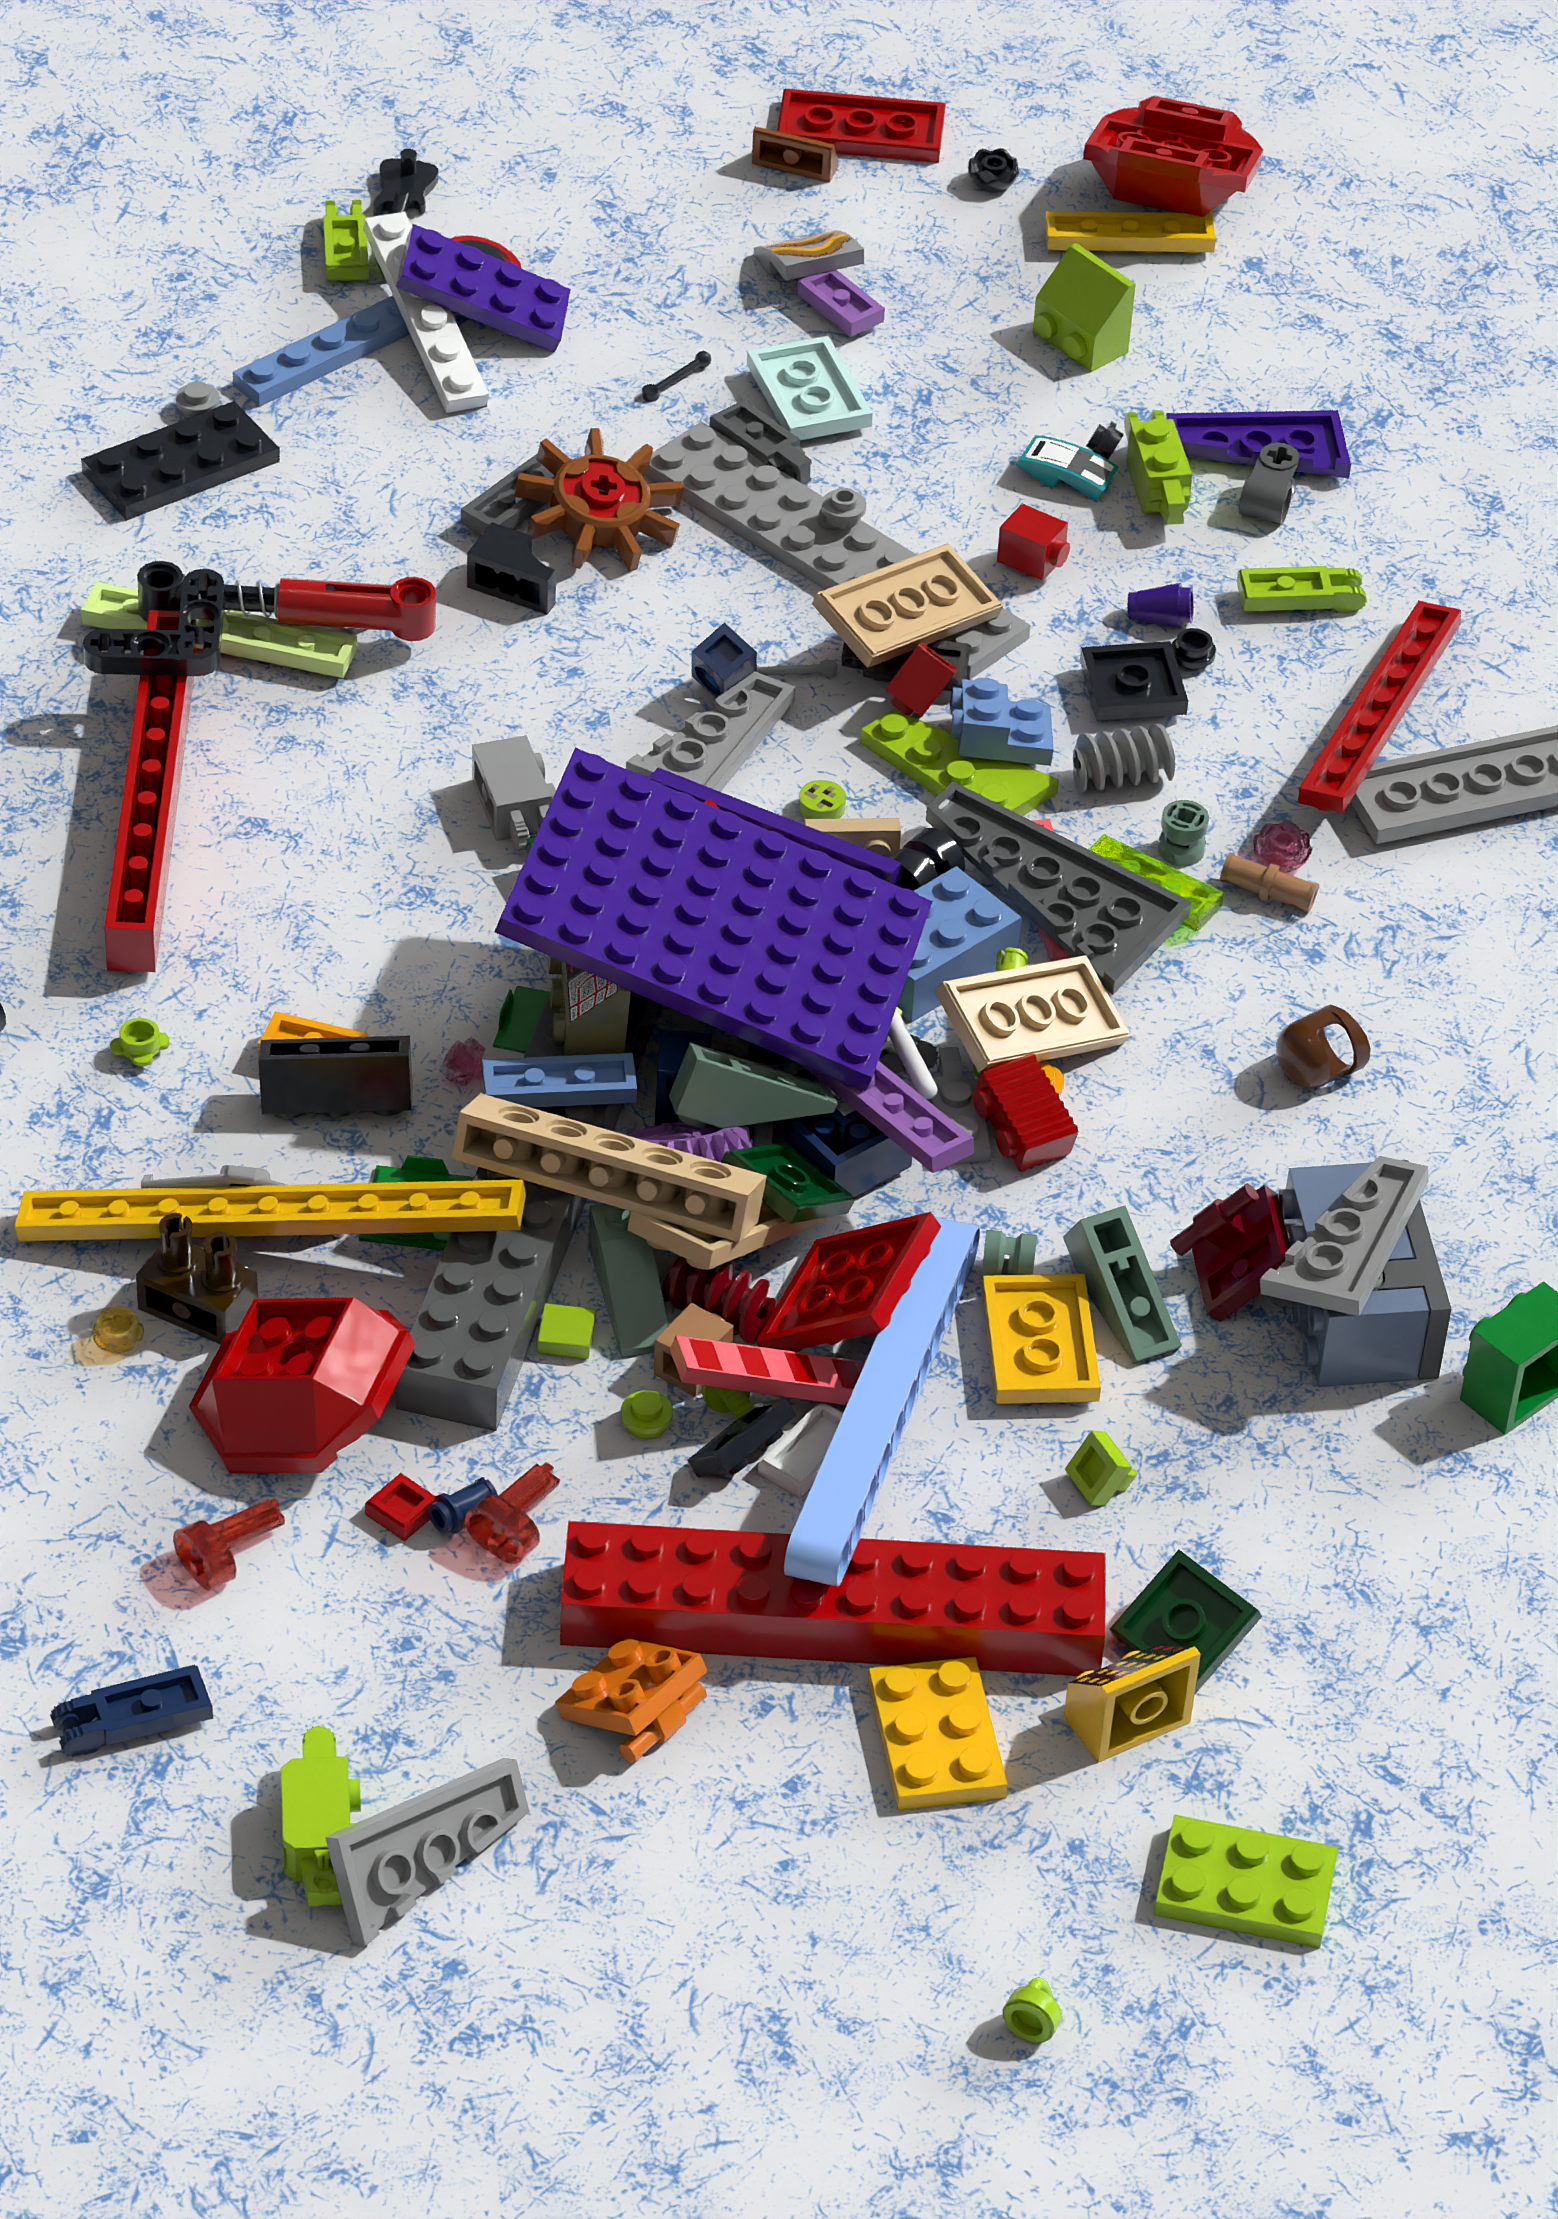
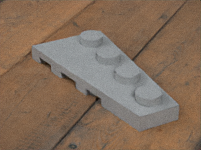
(724, 737)
(1353, 1242)

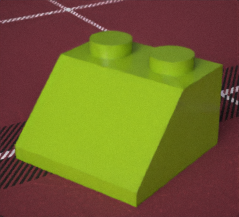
(1085, 309)

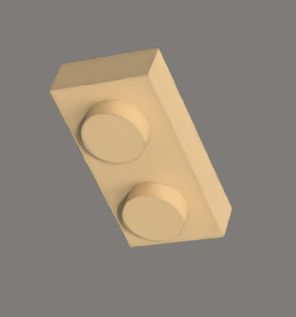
(874, 834)

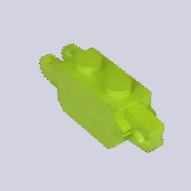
(1158, 466)
(315, 1805)

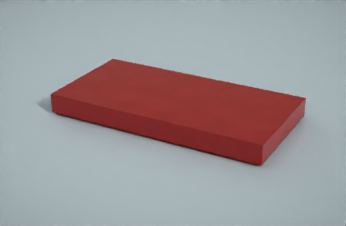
(865, 124)

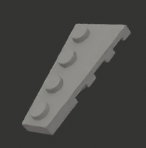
(418, 1843)

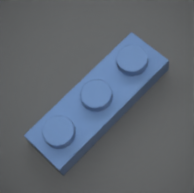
(562, 1080)

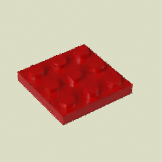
(849, 1284)

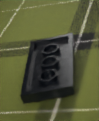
(180, 460)

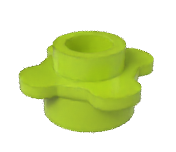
(139, 1041)

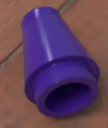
(1162, 605)

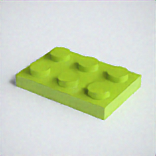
(1246, 1881)

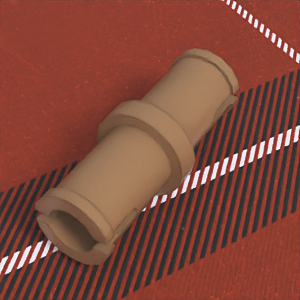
(1269, 882)

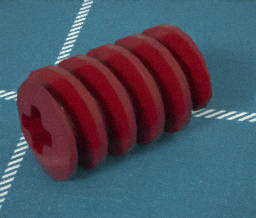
(719, 1294)

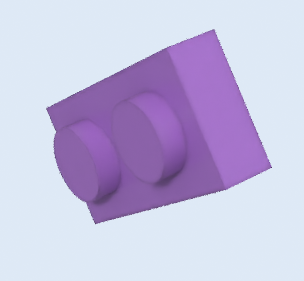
(841, 301)

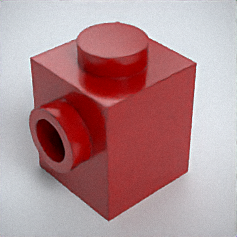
(1033, 542)
(920, 681)

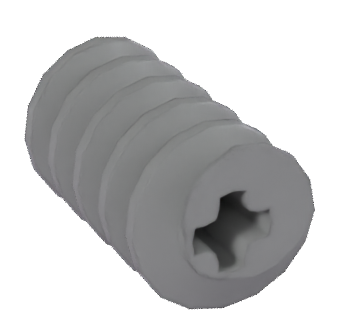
(1123, 755)

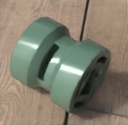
(1183, 832)
(1020, 1252)

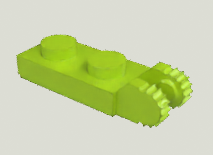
(345, 243)
(1301, 589)

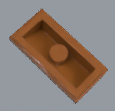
(794, 154)

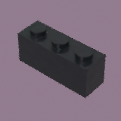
(335, 1076)

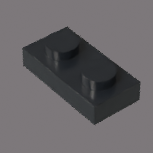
(752, 1431)

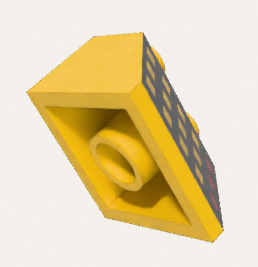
(1133, 1699)

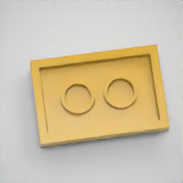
(1040, 1338)
(937, 1733)

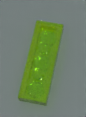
(1204, 898)

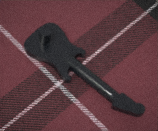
(404, 184)

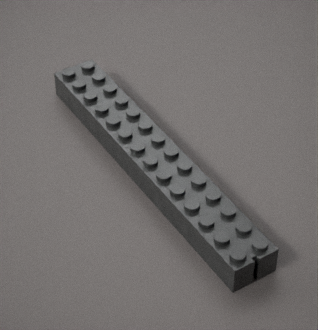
(497, 1282)

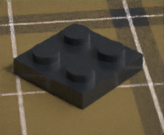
(1133, 681)

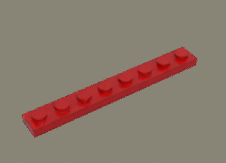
(1379, 707)

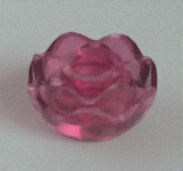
(1283, 846)

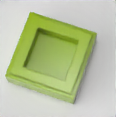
(566, 1331)

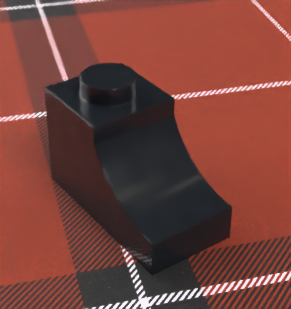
(506, 569)

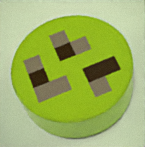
(822, 800)

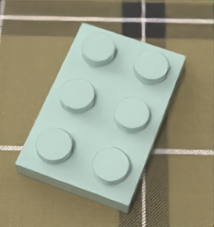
(809, 388)

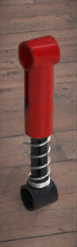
(403, 608)

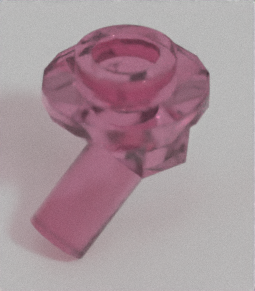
(464, 1061)

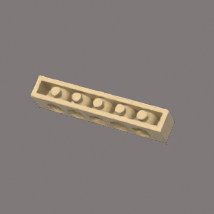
(609, 1167)

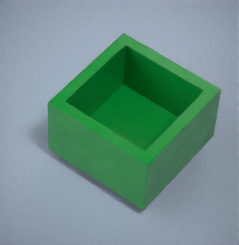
(1514, 1360)

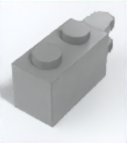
(511, 787)

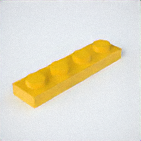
(1130, 231)

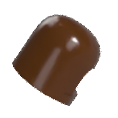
(1306, 1053)

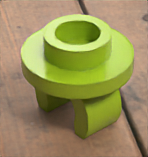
(727, 1400)

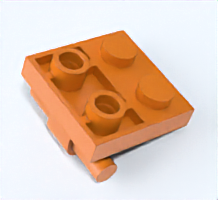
(637, 1692)

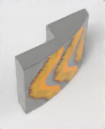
(810, 254)

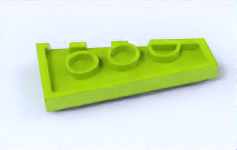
(934, 762)

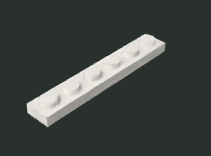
(429, 324)

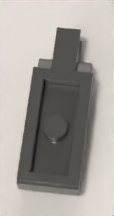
(763, 439)

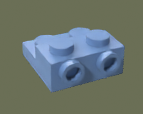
(999, 728)

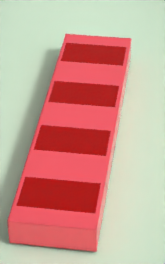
(765, 1370)

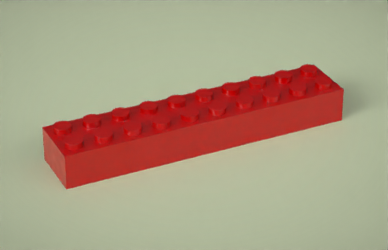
(892, 1608)

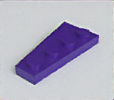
(1242, 435)

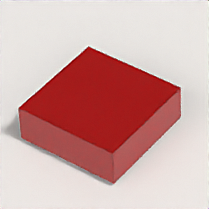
(400, 1507)

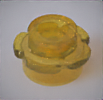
(117, 1330)

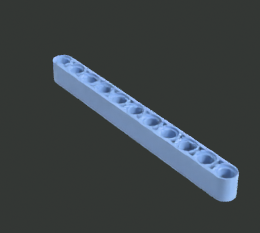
(880, 1411)

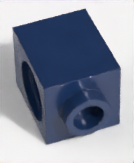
(722, 661)

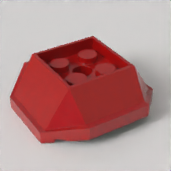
(1173, 155)
(299, 1382)

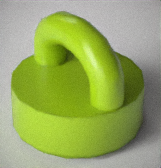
(1033, 2012)

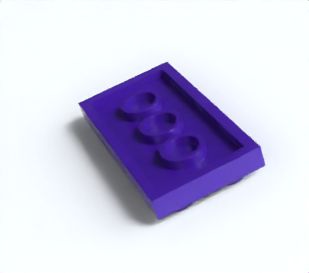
(483, 288)

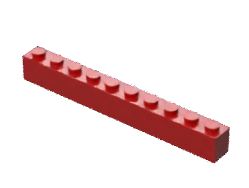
(148, 814)

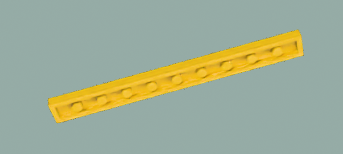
(274, 1210)

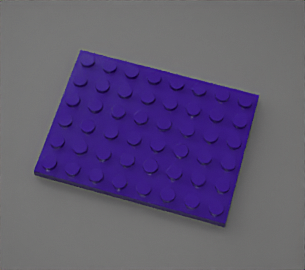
(716, 918)

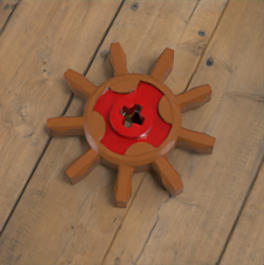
(600, 500)

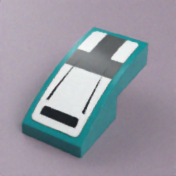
(1054, 458)

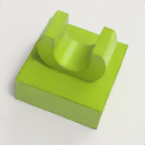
(1100, 1468)

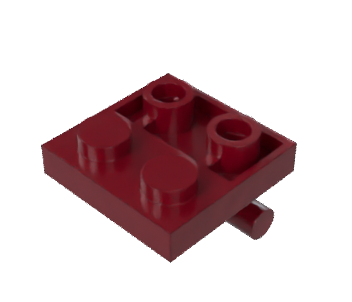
(1234, 1247)

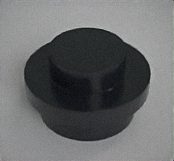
(1105, 440)
(1194, 648)

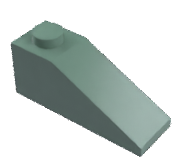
(738, 1092)
(627, 1280)
(1122, 1283)

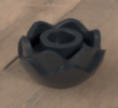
(993, 170)

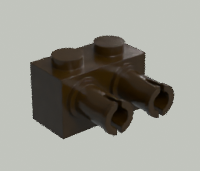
(195, 1285)

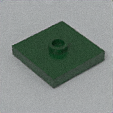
(792, 1183)
(1189, 1609)

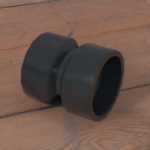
(927, 857)

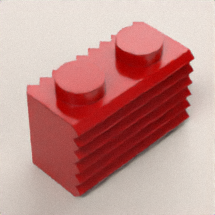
(1024, 1112)

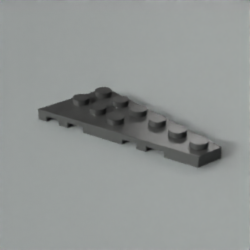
(1063, 887)

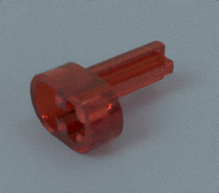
(502, 1521)
(206, 1547)

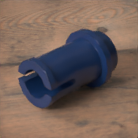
(449, 1511)

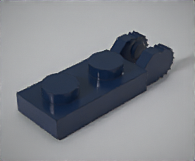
(132, 1710)

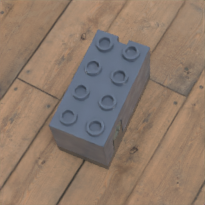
(1406, 1314)

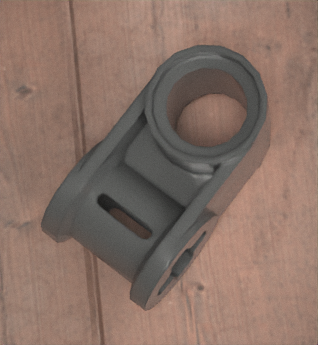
(1270, 484)

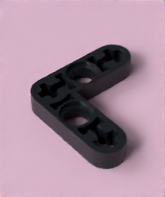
(177, 646)

